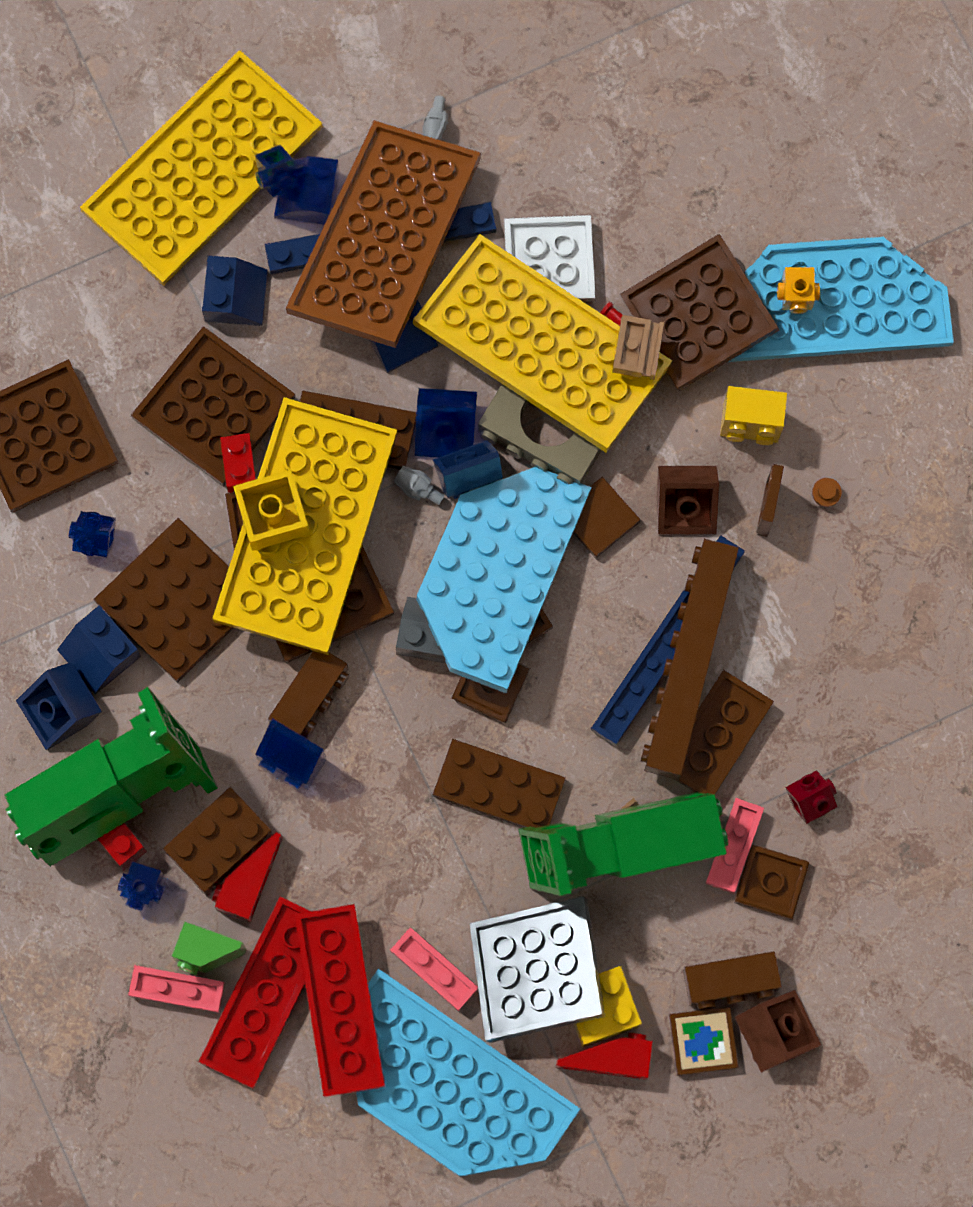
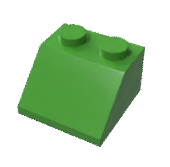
(204, 949)

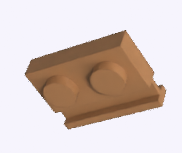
(638, 347)

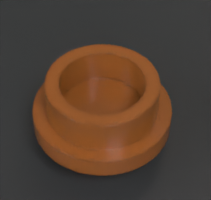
(826, 492)

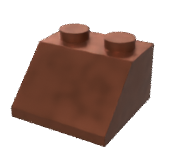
(687, 499)
(777, 1030)

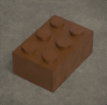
(218, 841)

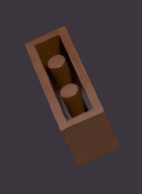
(310, 693)
(732, 980)

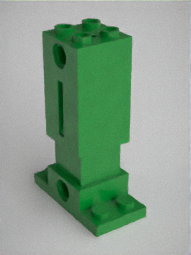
(106, 783)
(624, 842)

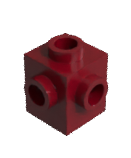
(812, 796)

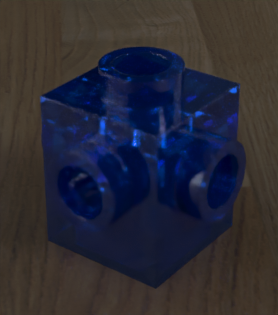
(276, 171)
(92, 534)
(138, 876)

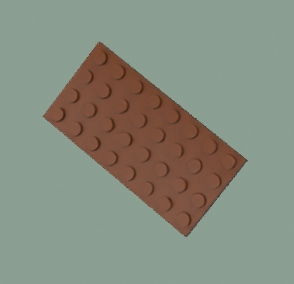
(383, 234)

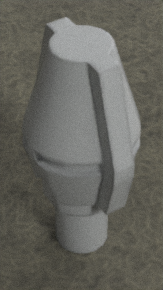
(436, 119)
(417, 485)

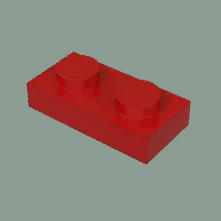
(237, 460)

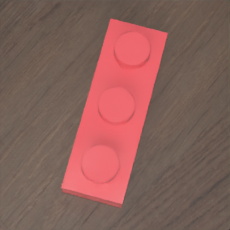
(740, 832)
(434, 969)
(176, 989)

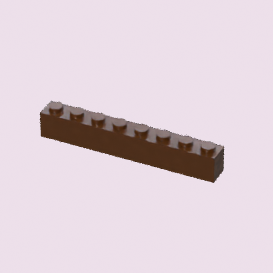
(690, 660)

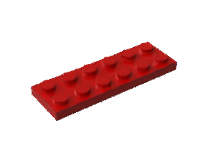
(339, 1000)
(259, 1001)

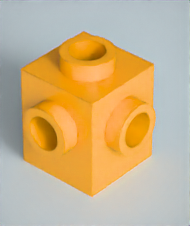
(798, 289)

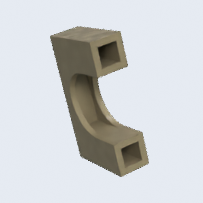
(503, 425)

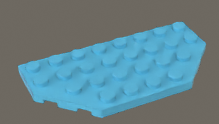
(866, 302)
(498, 571)
(455, 1090)

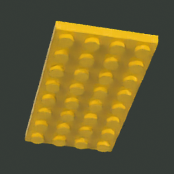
(198, 167)
(536, 342)
(301, 584)

